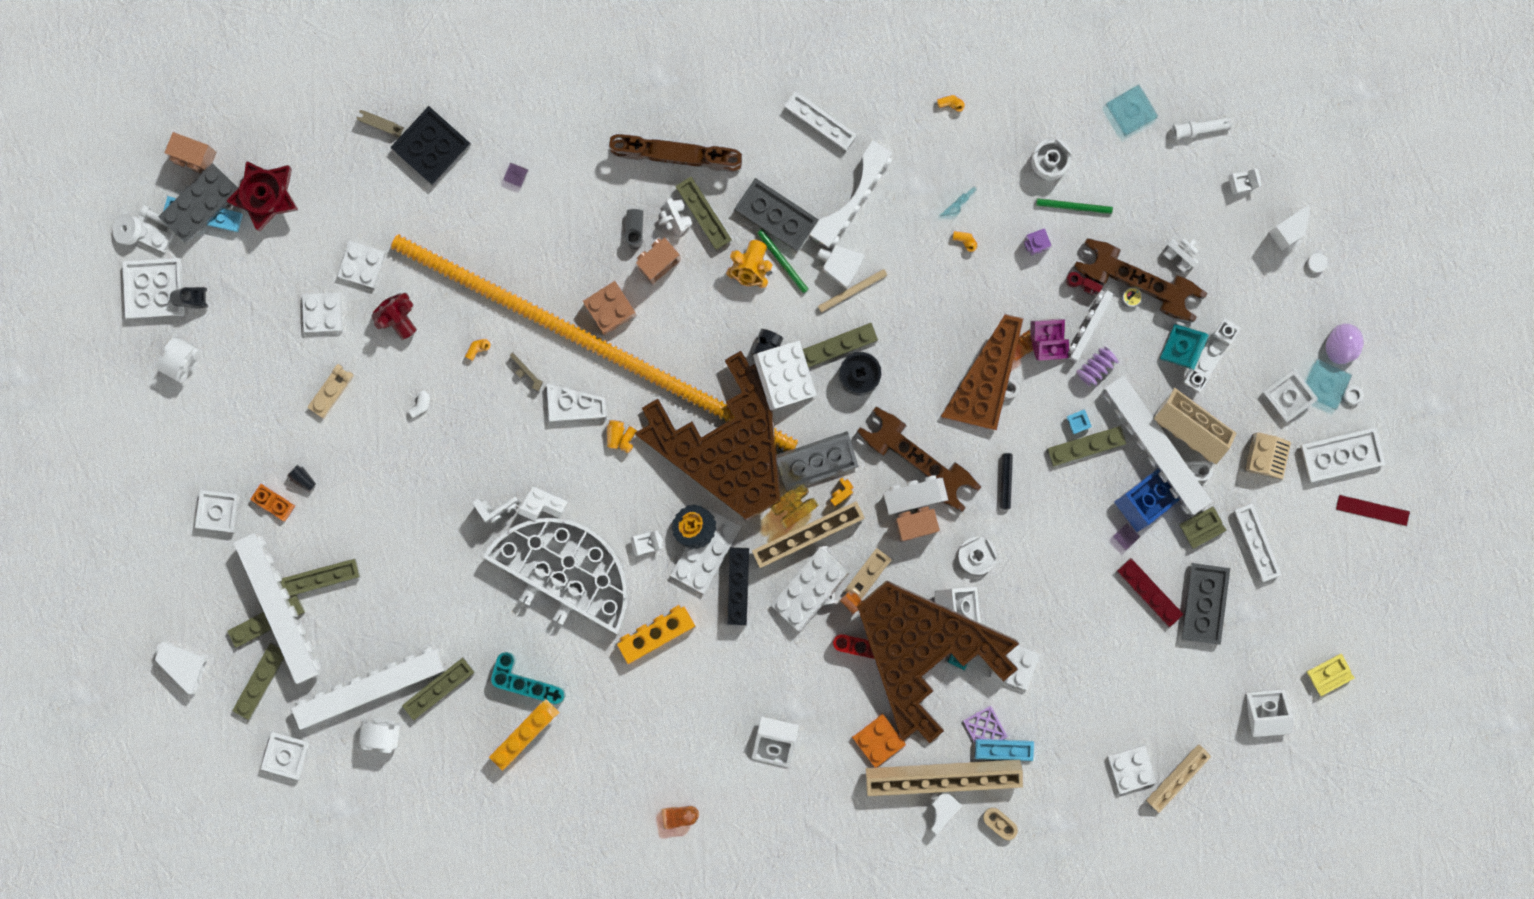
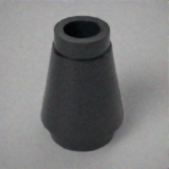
(301, 478)

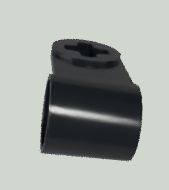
(192, 297)

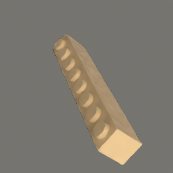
(944, 777)

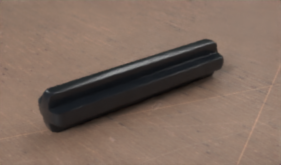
(1006, 481)

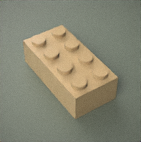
(1195, 426)

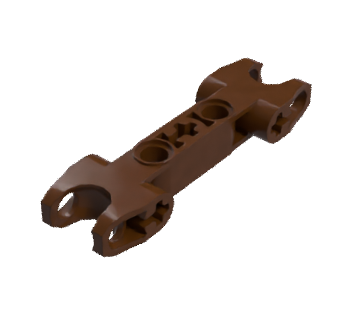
(675, 152)
(1172, 294)
(890, 437)

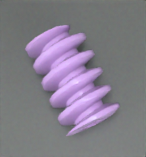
(1097, 366)

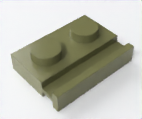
(1202, 527)

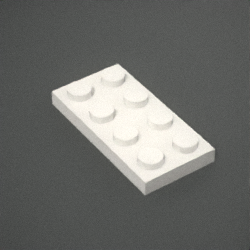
(1342, 455)
(700, 565)
(810, 589)

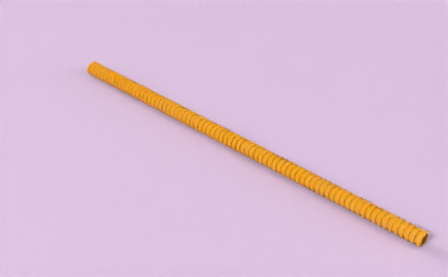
(573, 333)

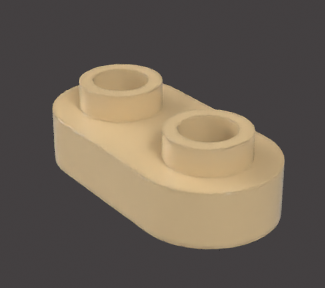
(1000, 823)

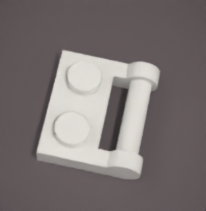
(151, 235)

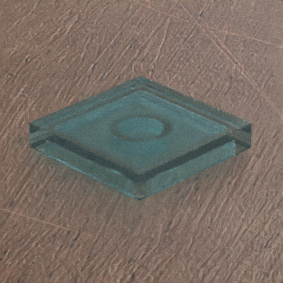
(1132, 110)
(1328, 383)

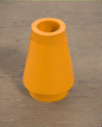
(614, 433)

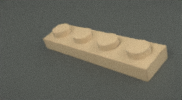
(1178, 778)

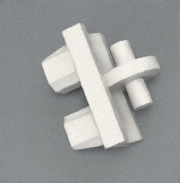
(672, 219)
(1175, 248)

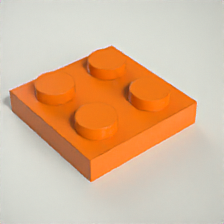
(879, 740)

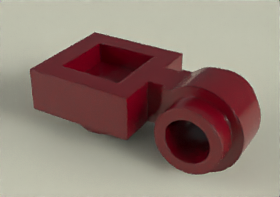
(1089, 286)

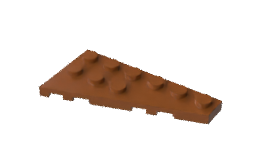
(984, 387)

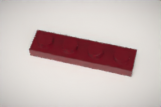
(1149, 592)

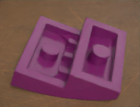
(1049, 340)

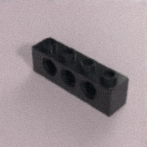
(738, 586)

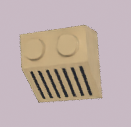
(1268, 455)

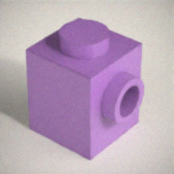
(1037, 242)

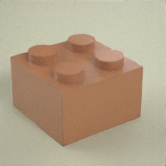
(189, 152)
(658, 260)
(609, 308)
(916, 525)

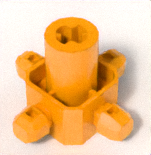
(750, 267)

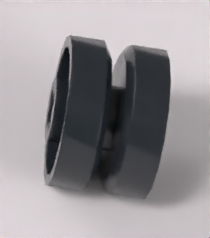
(871, 373)

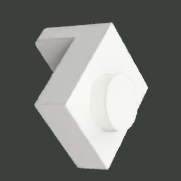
(1245, 181)
(646, 542)

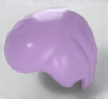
(1344, 344)

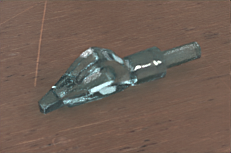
(957, 204)

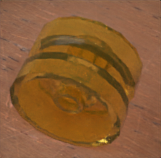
(794, 506)

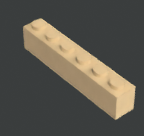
(808, 534)

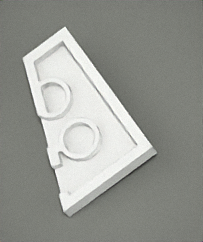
(573, 405)

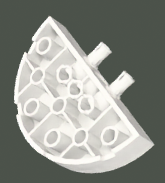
(567, 565)

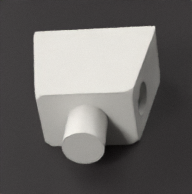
(841, 264)

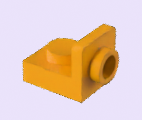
(839, 496)

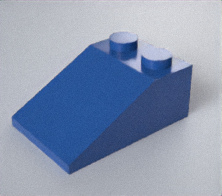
(1146, 501)

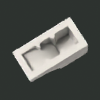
(945, 809)

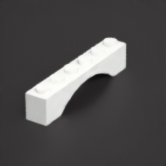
(829, 227)

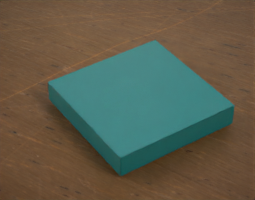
(1184, 346)

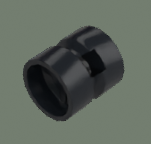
(767, 341)

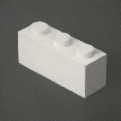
(915, 495)

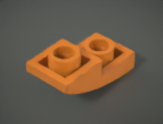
(272, 502)
(851, 601)

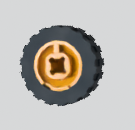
(694, 526)

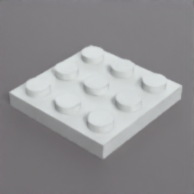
(149, 287)
(784, 375)

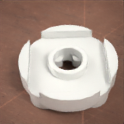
(972, 565)

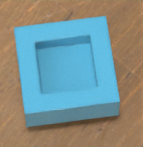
(1079, 421)

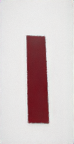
(1373, 510)

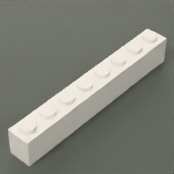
(1157, 445)
(277, 607)
(368, 689)

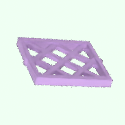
(978, 715)

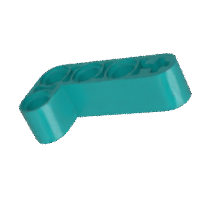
(529, 683)

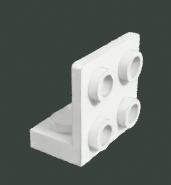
(485, 509)

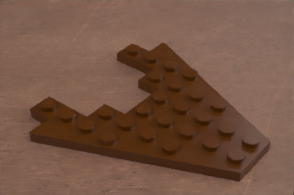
(734, 459)
(915, 635)

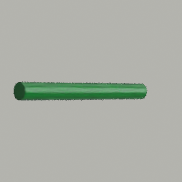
(1074, 206)
(783, 262)

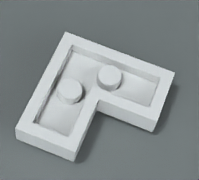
(541, 501)

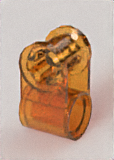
(1024, 345)
(675, 816)

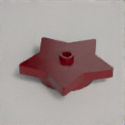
(251, 194)

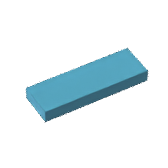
(1004, 749)

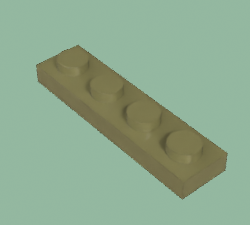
(703, 213)
(840, 345)
(1086, 446)
(321, 577)
(257, 625)
(259, 682)
(438, 688)

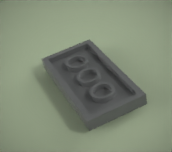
(198, 204)
(776, 214)
(816, 461)
(1205, 603)

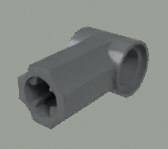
(634, 226)

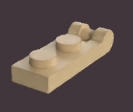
(330, 391)
(869, 573)

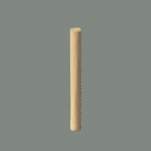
(851, 291)

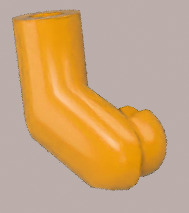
(951, 101)
(967, 239)
(477, 346)
(626, 438)

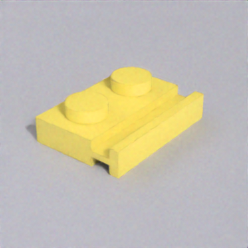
(1330, 674)

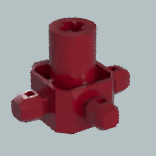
(394, 313)

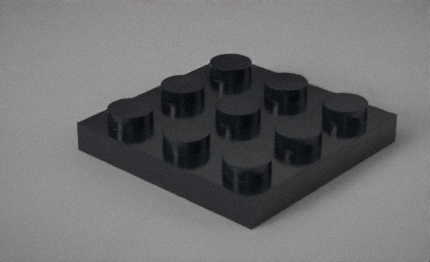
(430, 145)

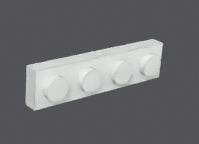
(820, 121)
(1086, 332)
(1257, 542)

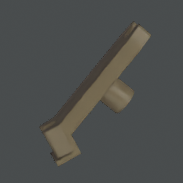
(380, 123)
(524, 370)

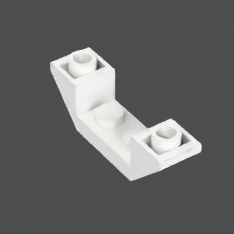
(1211, 354)

